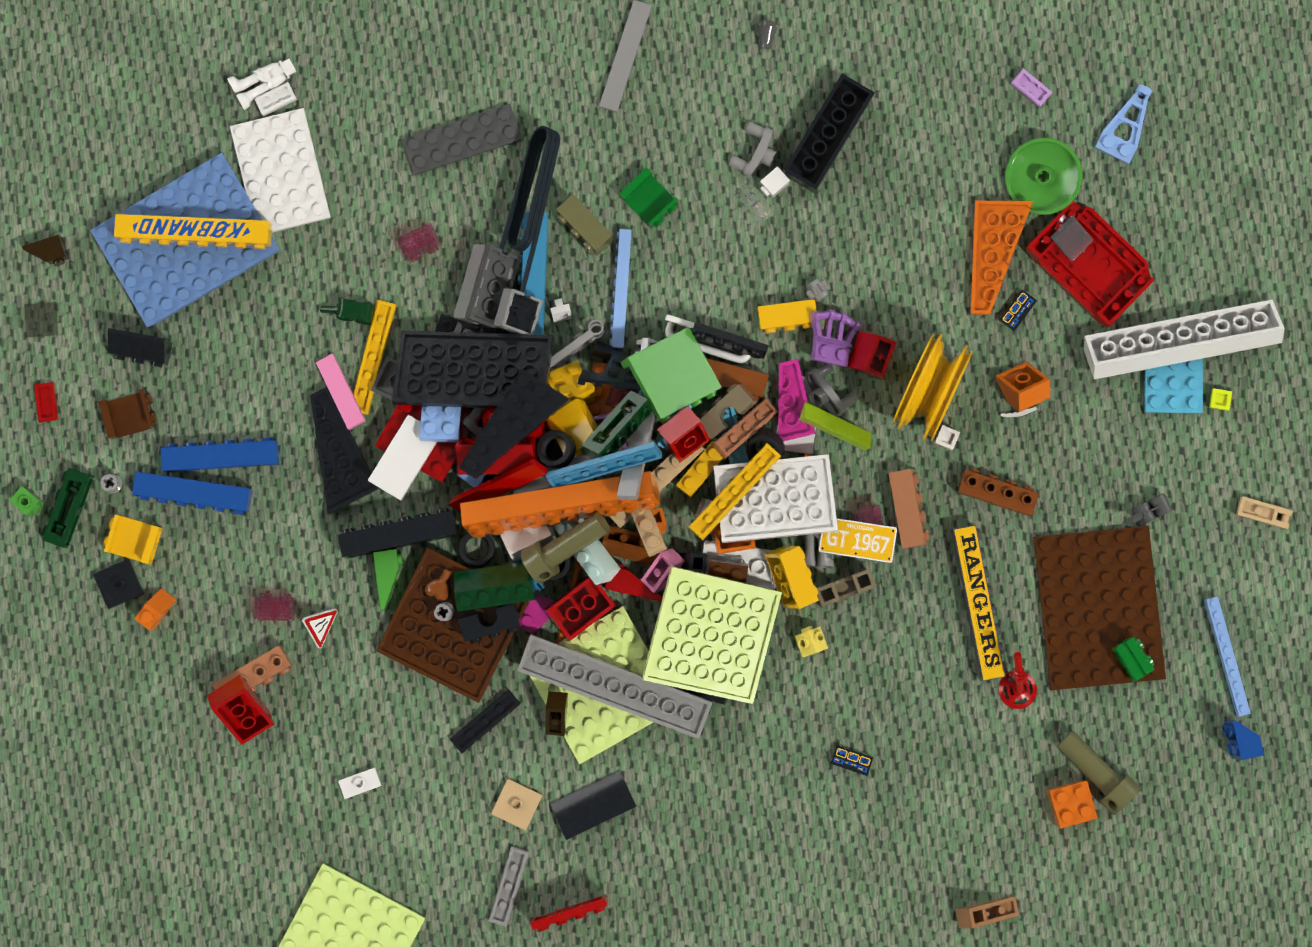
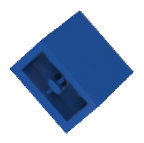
(1242, 741)

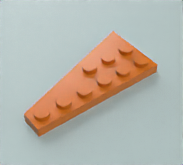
(995, 240)

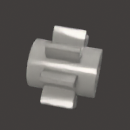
(817, 290)

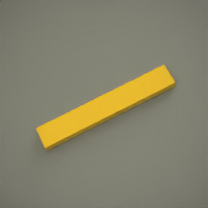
(373, 354)
(734, 491)

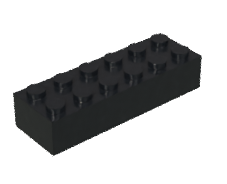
(828, 133)
(398, 534)

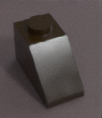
(49, 250)
(556, 713)

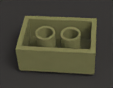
(584, 225)

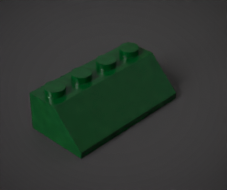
(493, 586)

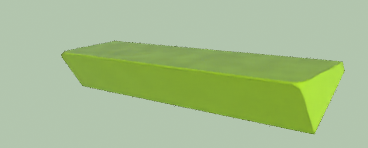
(835, 426)

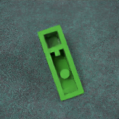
(387, 570)

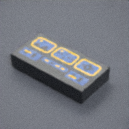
(1017, 310)
(851, 760)

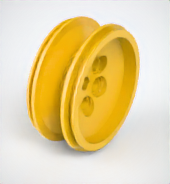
(932, 387)

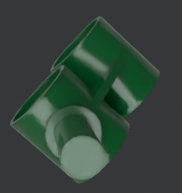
(350, 309)

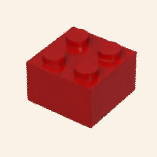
(683, 434)

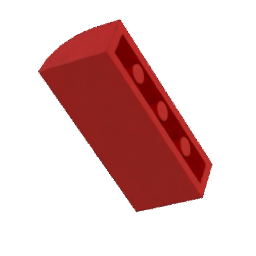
(515, 457)

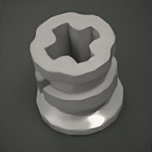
(115, 479)
(446, 605)

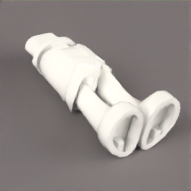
(270, 77)

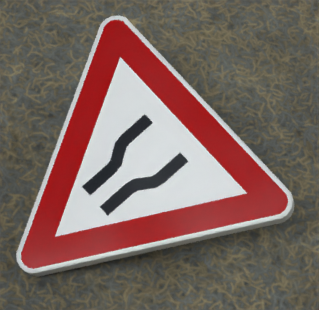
(319, 625)

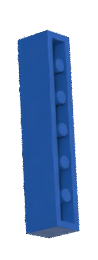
(220, 455)
(192, 492)

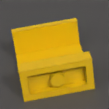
(132, 539)

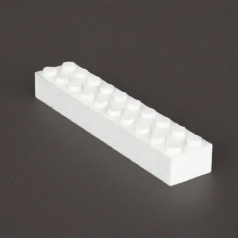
(1183, 339)

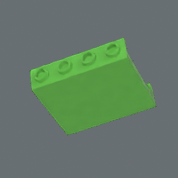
(673, 374)

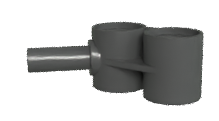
(1149, 510)

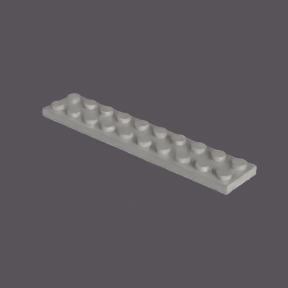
(614, 686)

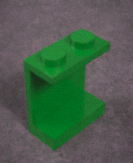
(649, 199)

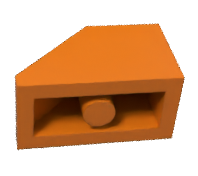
(155, 610)

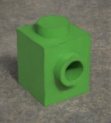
(26, 501)

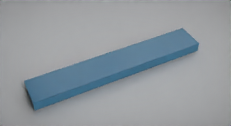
(604, 465)

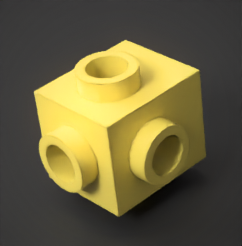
(811, 641)

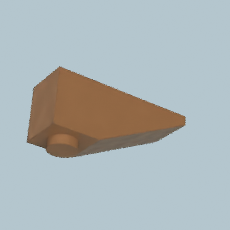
(986, 912)

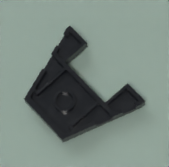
(614, 372)

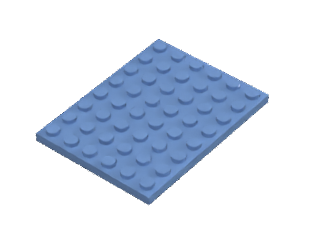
(174, 276)

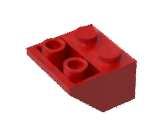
(871, 354)

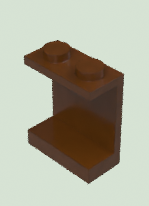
(128, 414)

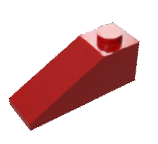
(628, 583)

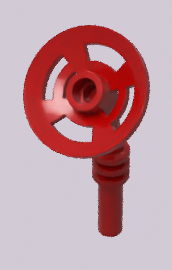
(1018, 689)

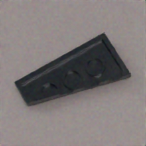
(728, 341)

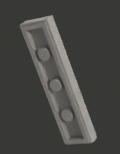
(508, 886)

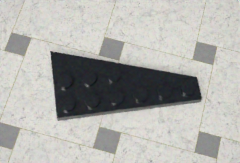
(516, 417)

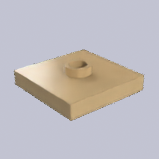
(516, 804)

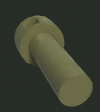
(544, 559)
(1116, 791)

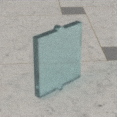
(1072, 238)

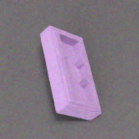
(1031, 88)

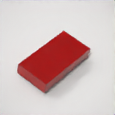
(46, 402)

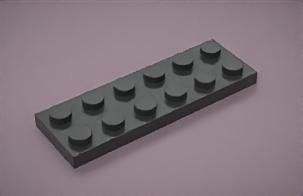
(462, 139)

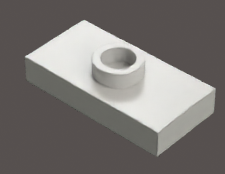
(275, 99)
(359, 783)

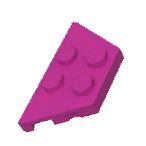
(535, 615)

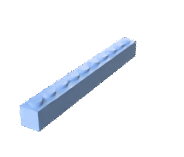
(621, 290)
(1227, 656)

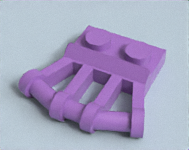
(828, 349)

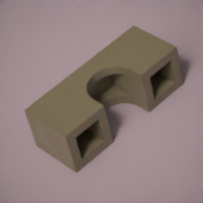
(738, 398)
(845, 588)

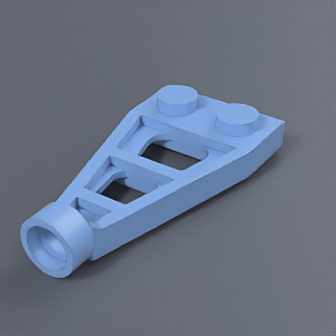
(1116, 146)

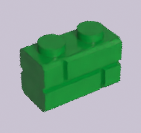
(1133, 658)

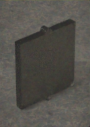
(41, 319)

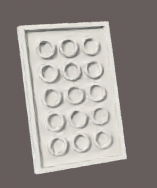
(281, 169)
(785, 502)

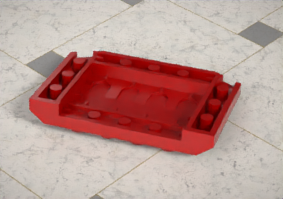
(1101, 278)

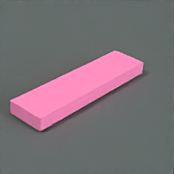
(341, 391)

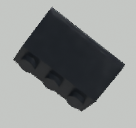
(139, 347)

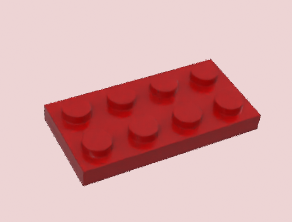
(561, 916)

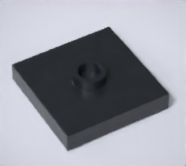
(118, 583)

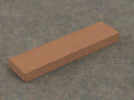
(745, 428)

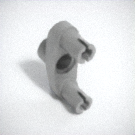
(762, 155)

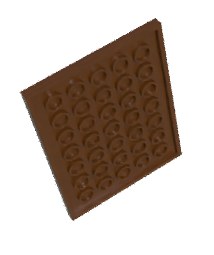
(1092, 597)

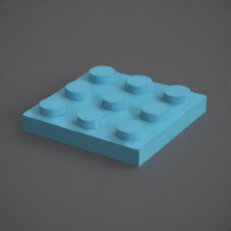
(1174, 388)

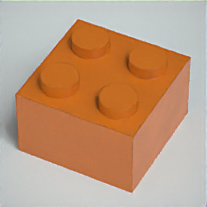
(1072, 804)

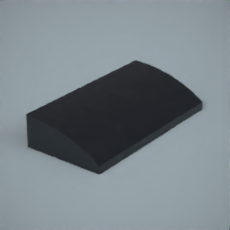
(593, 805)

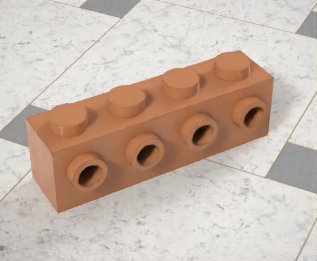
(908, 508)
(261, 669)

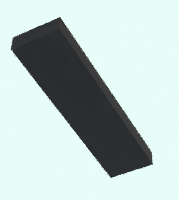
(485, 721)

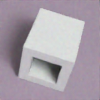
(774, 183)

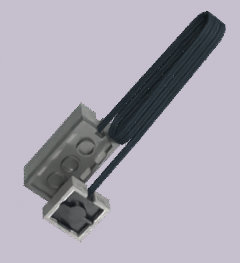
(487, 287)

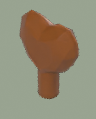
(439, 587)

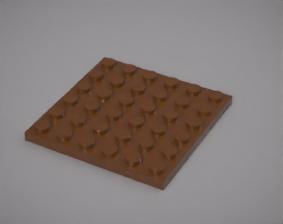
(438, 646)

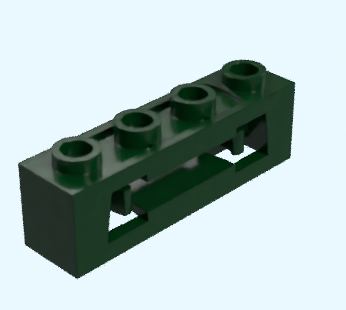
(618, 426)
(61, 537)

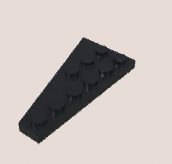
(341, 461)

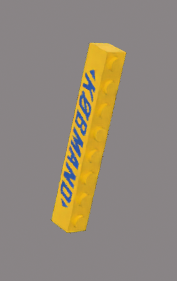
(193, 230)

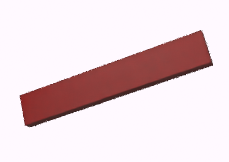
(501, 484)

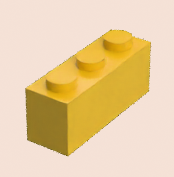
(786, 316)
(699, 471)

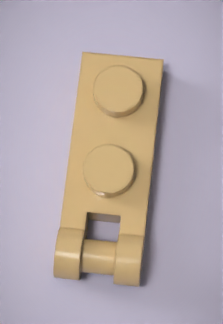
(1263, 512)

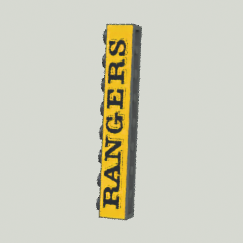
(978, 603)

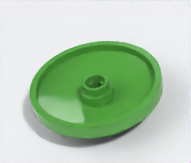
(1044, 173)

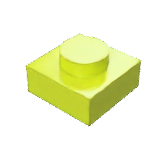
(1220, 399)

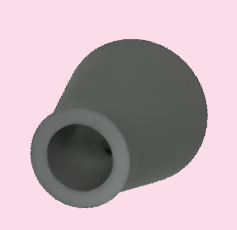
(767, 32)

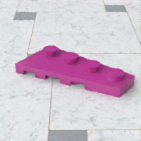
(791, 402)

